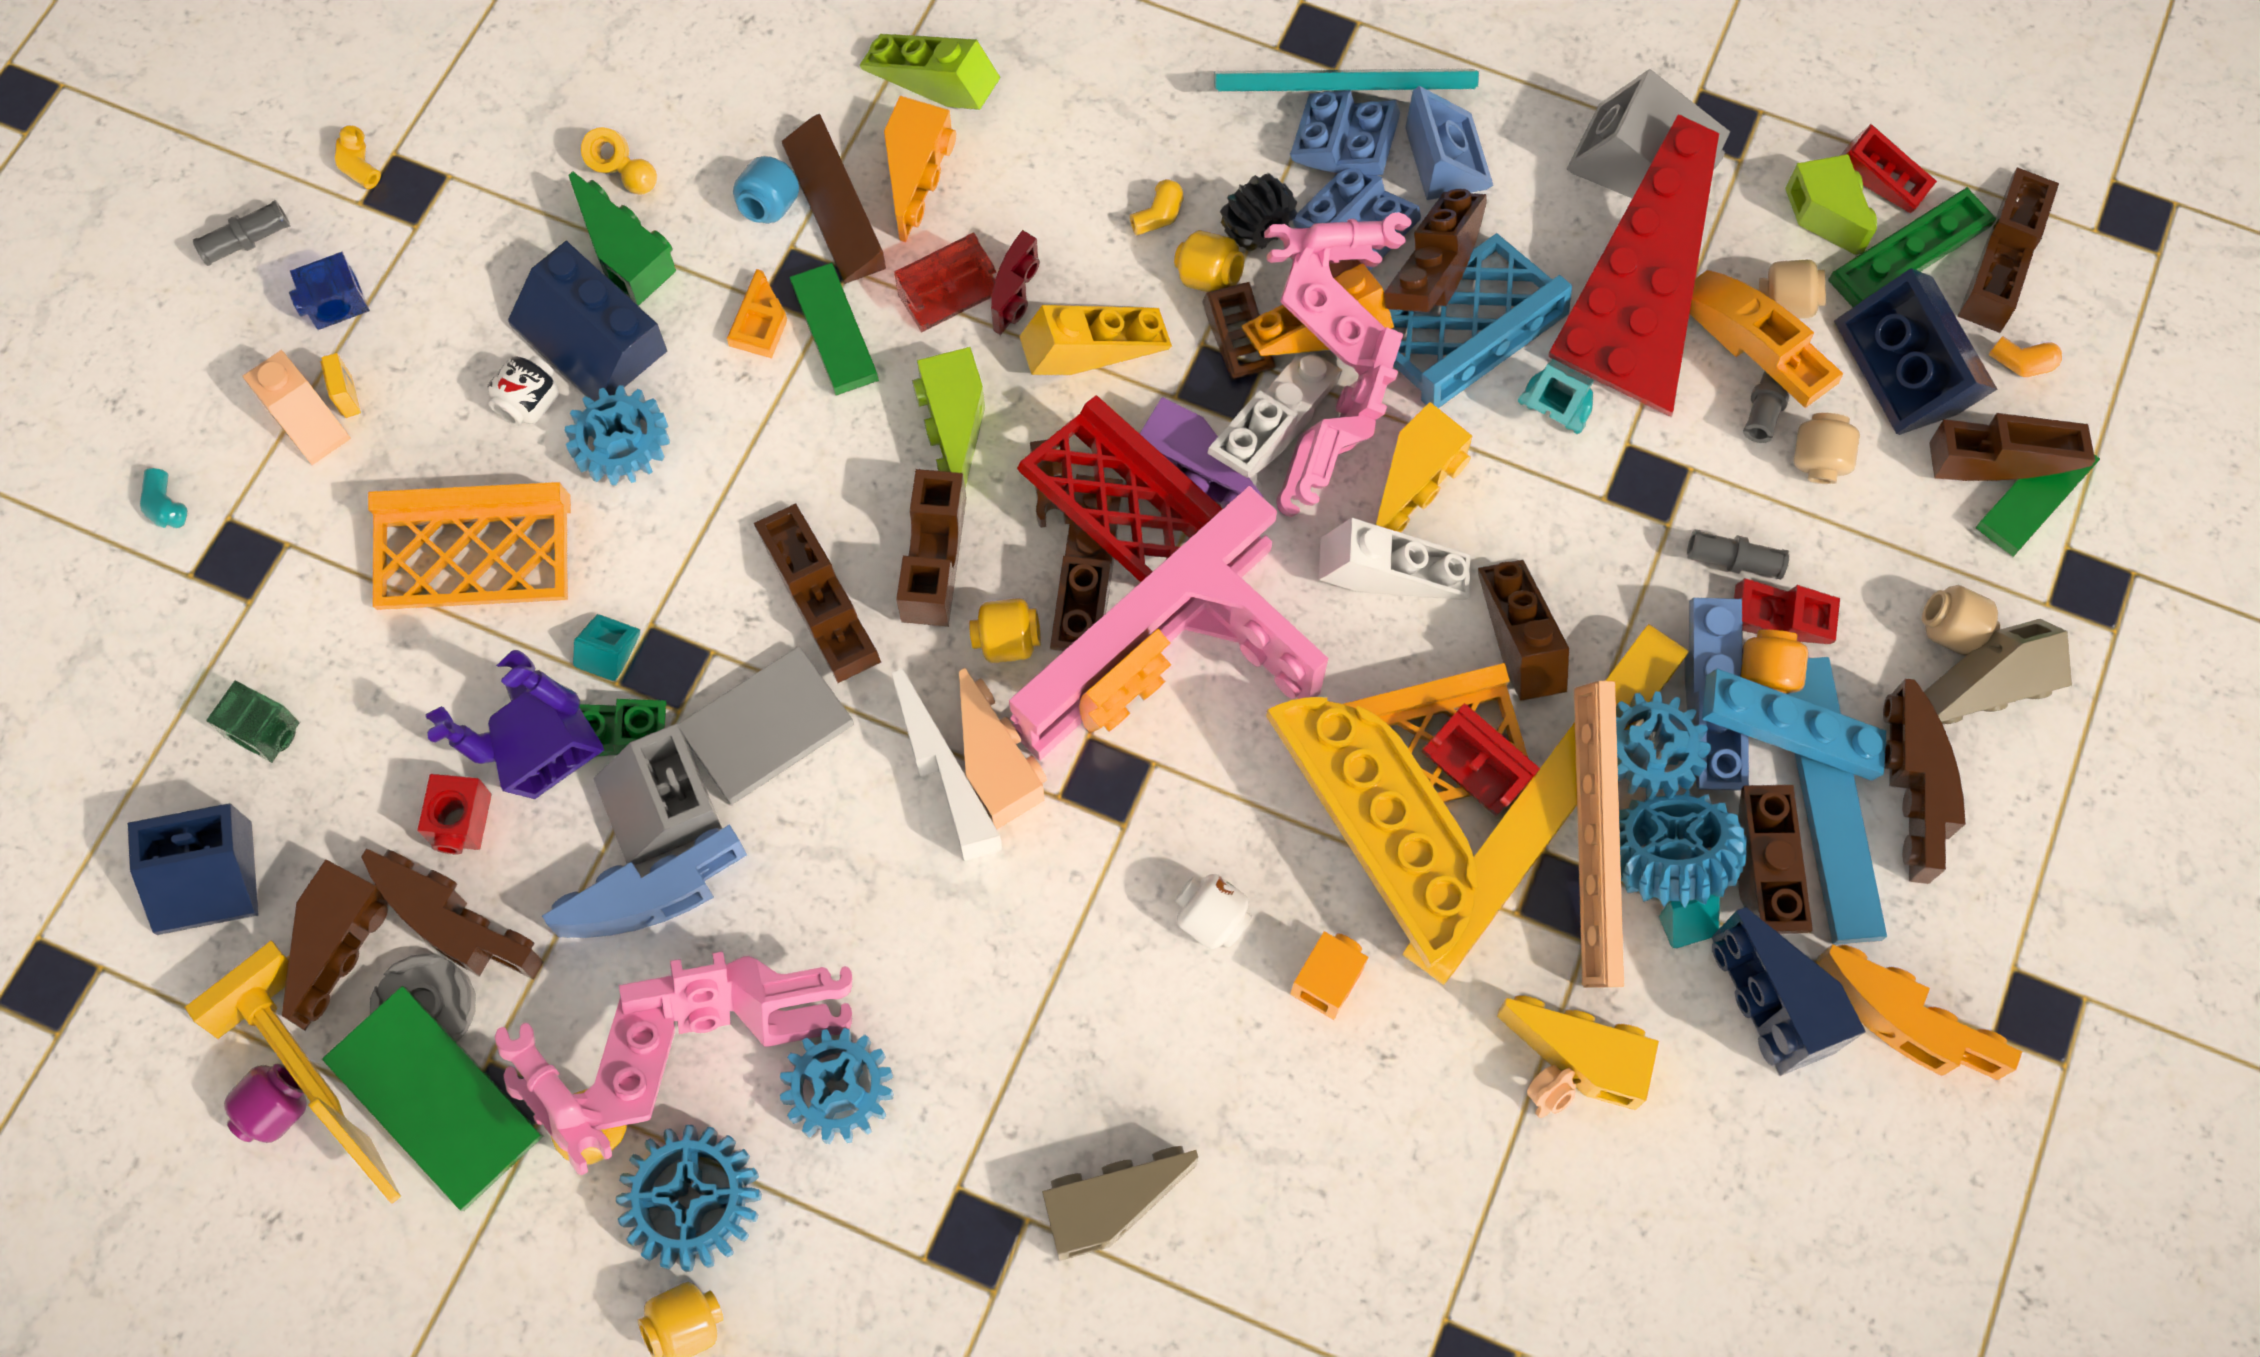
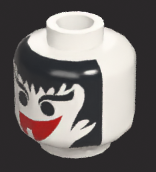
(522, 390)

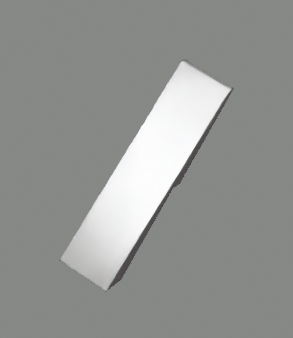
(972, 823)

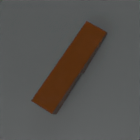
(2009, 250)

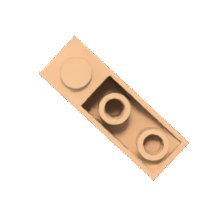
(993, 762)

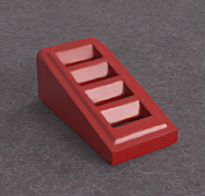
(1875, 147)

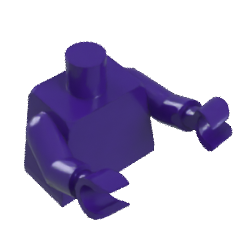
(532, 738)

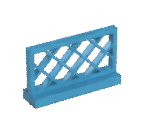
(1497, 337)

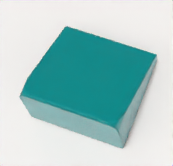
(604, 647)
(1692, 923)

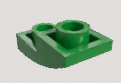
(624, 722)

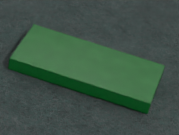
(432, 1098)

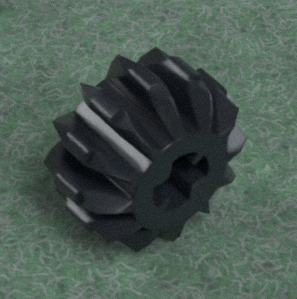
(1255, 209)

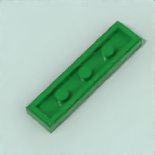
(1913, 246)

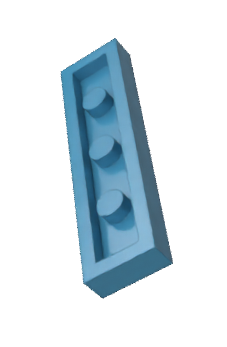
(1794, 724)

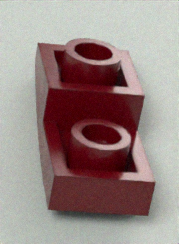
(1009, 289)

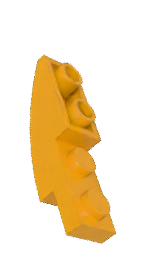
(1766, 332)
(1894, 1010)

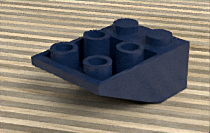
(1786, 994)

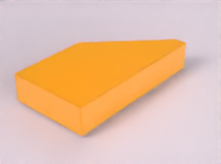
(758, 319)

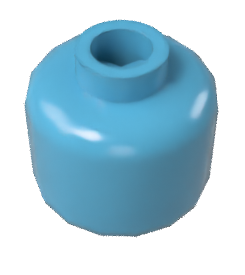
(765, 190)

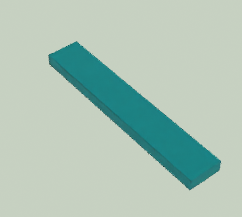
(1345, 79)

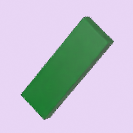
(834, 329)
(2028, 507)

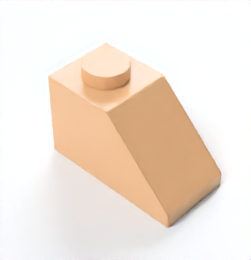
(296, 407)

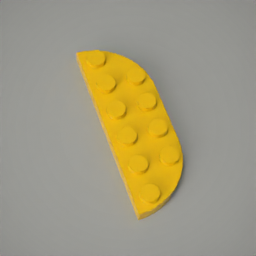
(1386, 817)

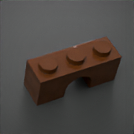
(932, 561)

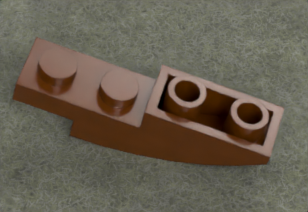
(1440, 253)
(1083, 576)
(1925, 764)
(441, 919)

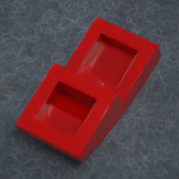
(1798, 611)

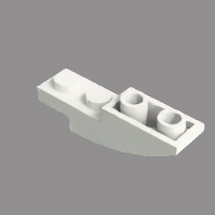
(1276, 416)

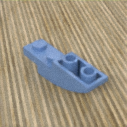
(1715, 644)
(628, 902)

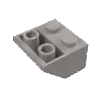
(655, 796)

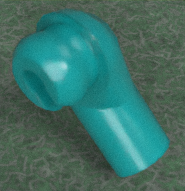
(155, 502)

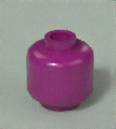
(264, 1104)

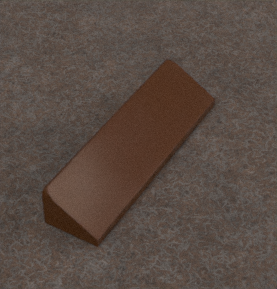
(833, 201)

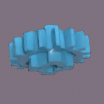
(617, 435)
(1672, 736)
(824, 1106)

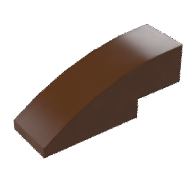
(2009, 448)

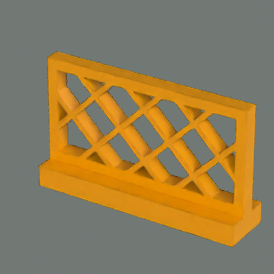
(476, 506)
(1446, 697)

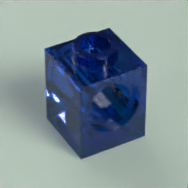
(327, 291)

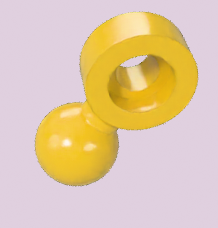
(636, 174)

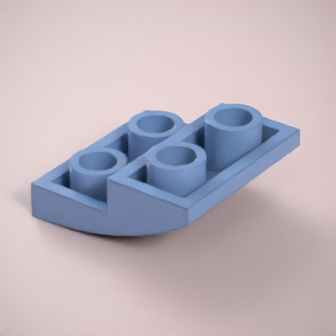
(1345, 134)
(1355, 197)

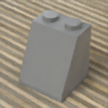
(1630, 131)

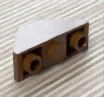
(1774, 871)

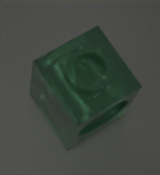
(254, 721)

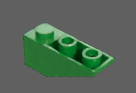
(626, 251)

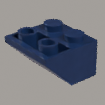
(194, 868)

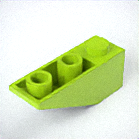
(938, 68)
(956, 406)

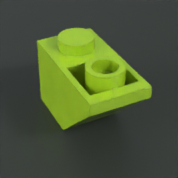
(1832, 203)

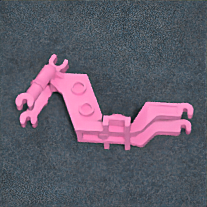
(1346, 330)
(643, 1037)

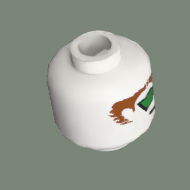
(1213, 911)

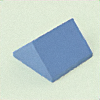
(1445, 145)

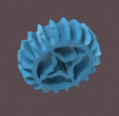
(1676, 853)
(689, 1223)

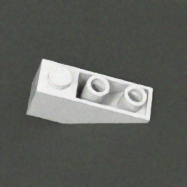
(1391, 563)

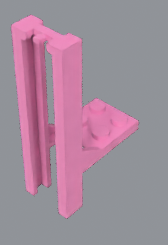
(1182, 594)

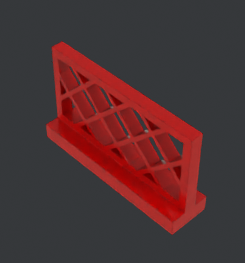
(1146, 475)

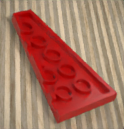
(1639, 297)

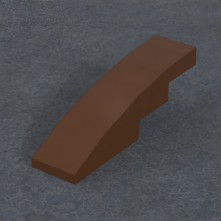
(817, 593)

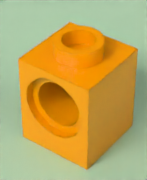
(1329, 973)

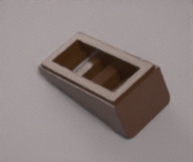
(1225, 298)

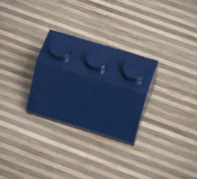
(585, 323)
(1914, 353)

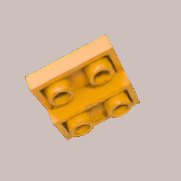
(1133, 676)

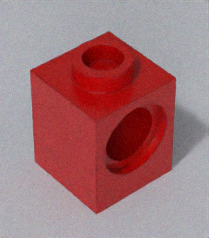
(442, 797)

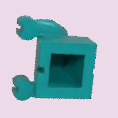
(1562, 393)

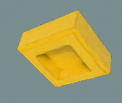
(340, 385)

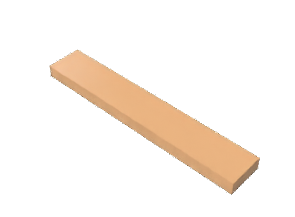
(1598, 835)

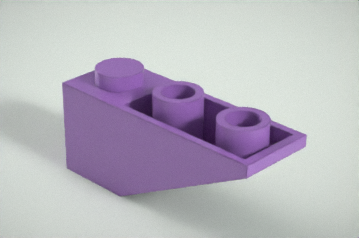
(1185, 442)

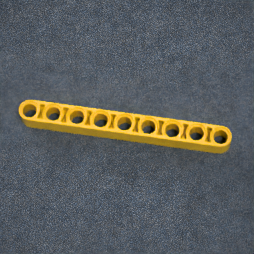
(1549, 801)

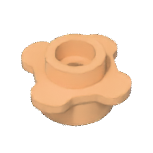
(1552, 1090)

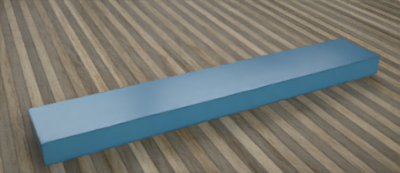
(1838, 830)

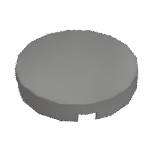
(438, 987)

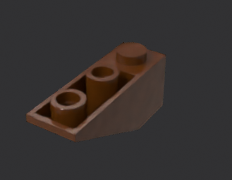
(1525, 631)
(326, 938)

